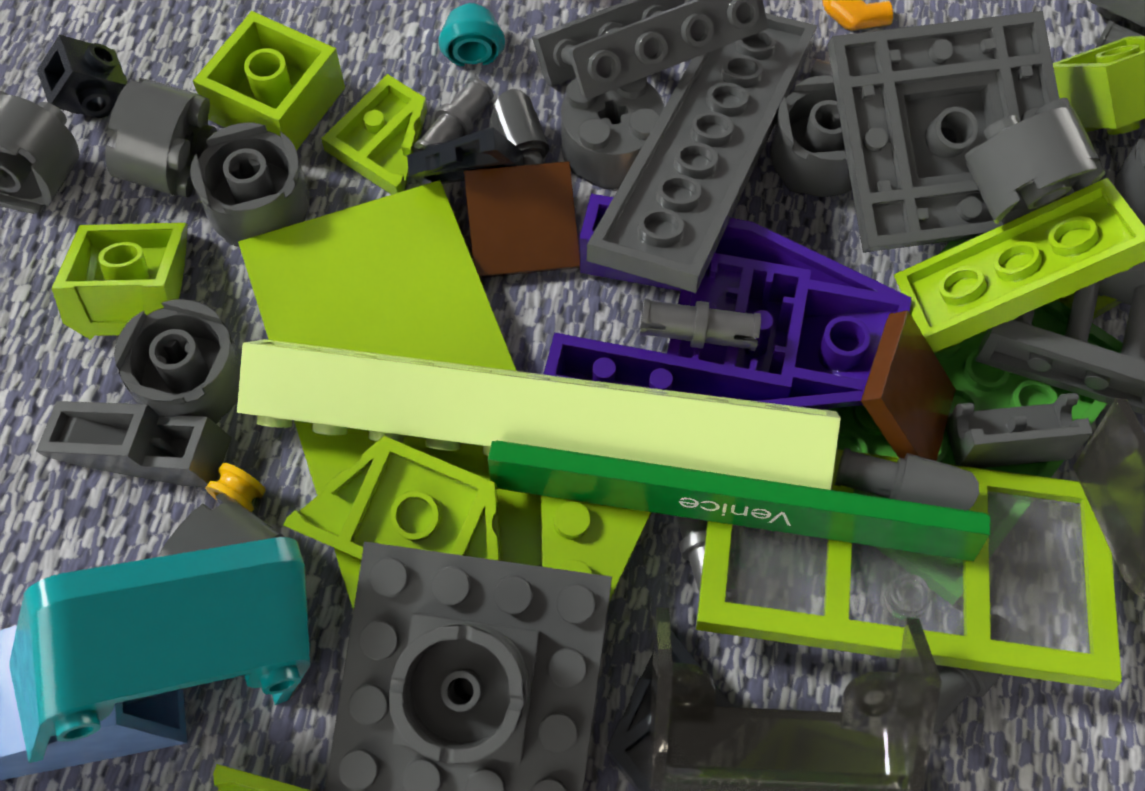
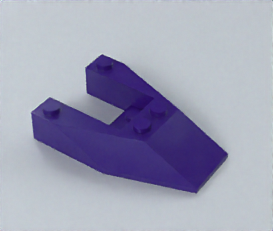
(814, 330)

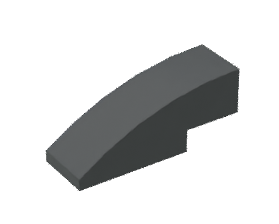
(135, 442)

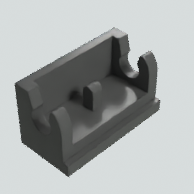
(1016, 433)

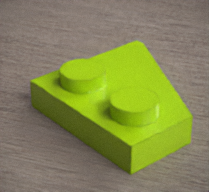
(380, 134)
(589, 537)

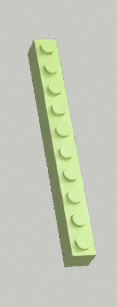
(486, 404)

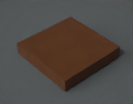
(522, 219)
(908, 390)

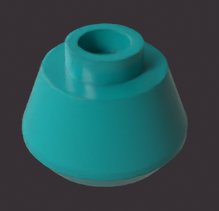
(471, 36)

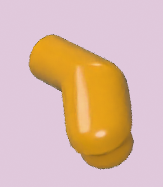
(858, 15)

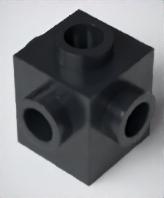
(81, 77)

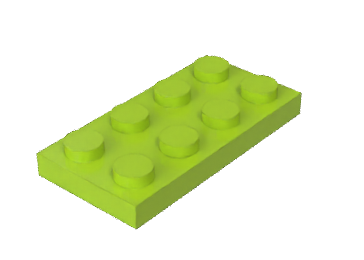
(1023, 265)

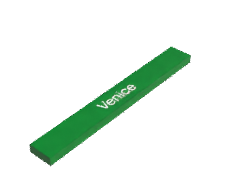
(739, 500)

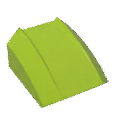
(118, 274)

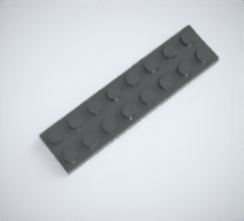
(700, 157)

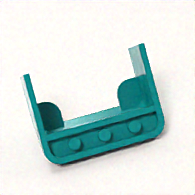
(157, 630)

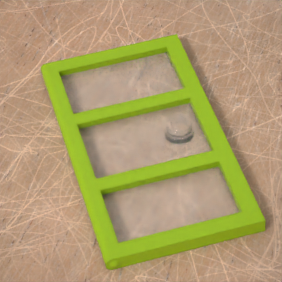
(1025, 607)

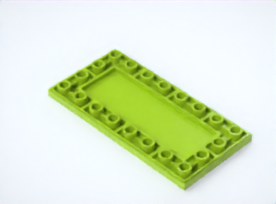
(388, 284)

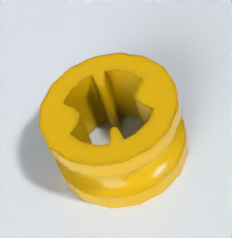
(237, 485)

